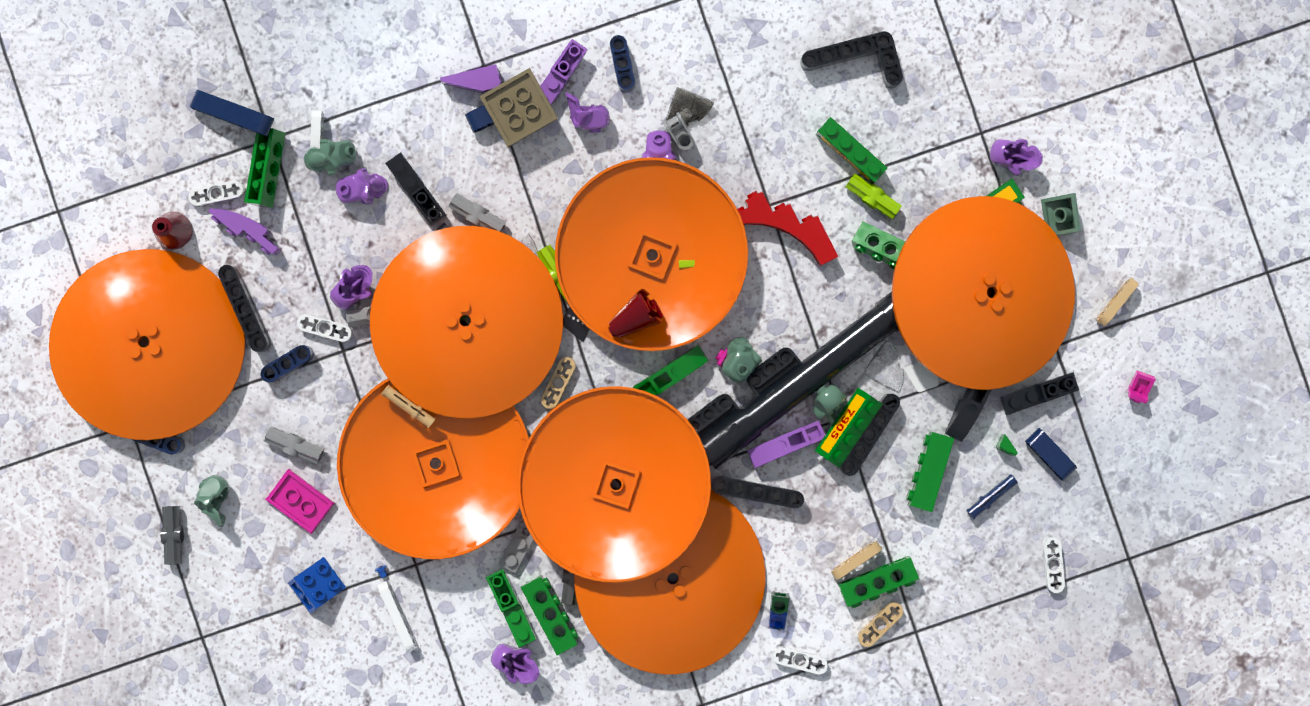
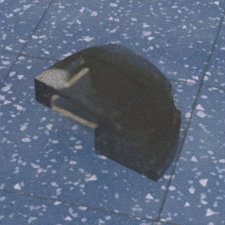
(689, 106)

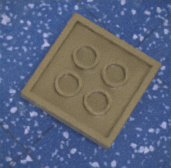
(518, 107)

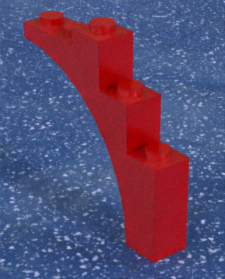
(809, 233)

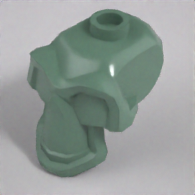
(330, 156)
(740, 360)
(829, 403)
(210, 497)

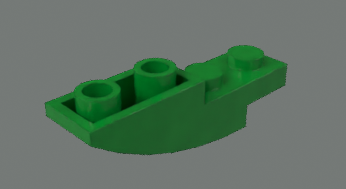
(673, 371)
(511, 608)

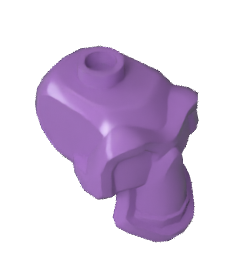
(587, 117)
(659, 145)
(1015, 155)
(361, 187)
(352, 287)
(515, 663)

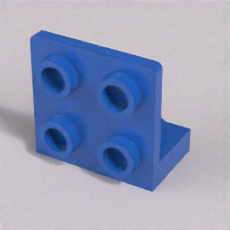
(316, 585)

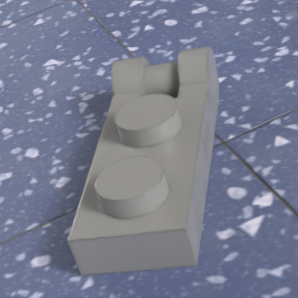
(516, 549)

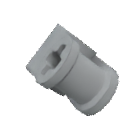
(678, 130)

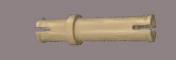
(408, 406)

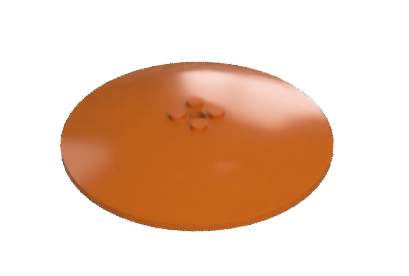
(643, 209)
(945, 302)
(474, 366)
(155, 388)
(570, 474)
(425, 509)
(687, 622)

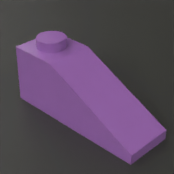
(476, 80)

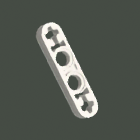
(397, 616)

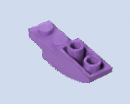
(563, 70)
(239, 225)
(786, 444)

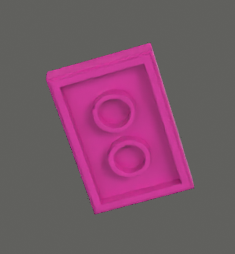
(300, 501)

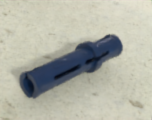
(974, 510)

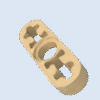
(1117, 301)
(547, 393)
(856, 560)
(887, 611)

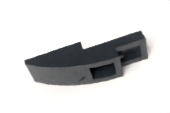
(415, 189)
(1039, 393)
(966, 413)

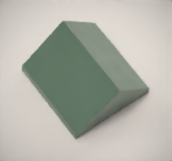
(1062, 214)

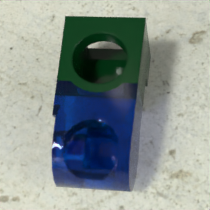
(778, 610)

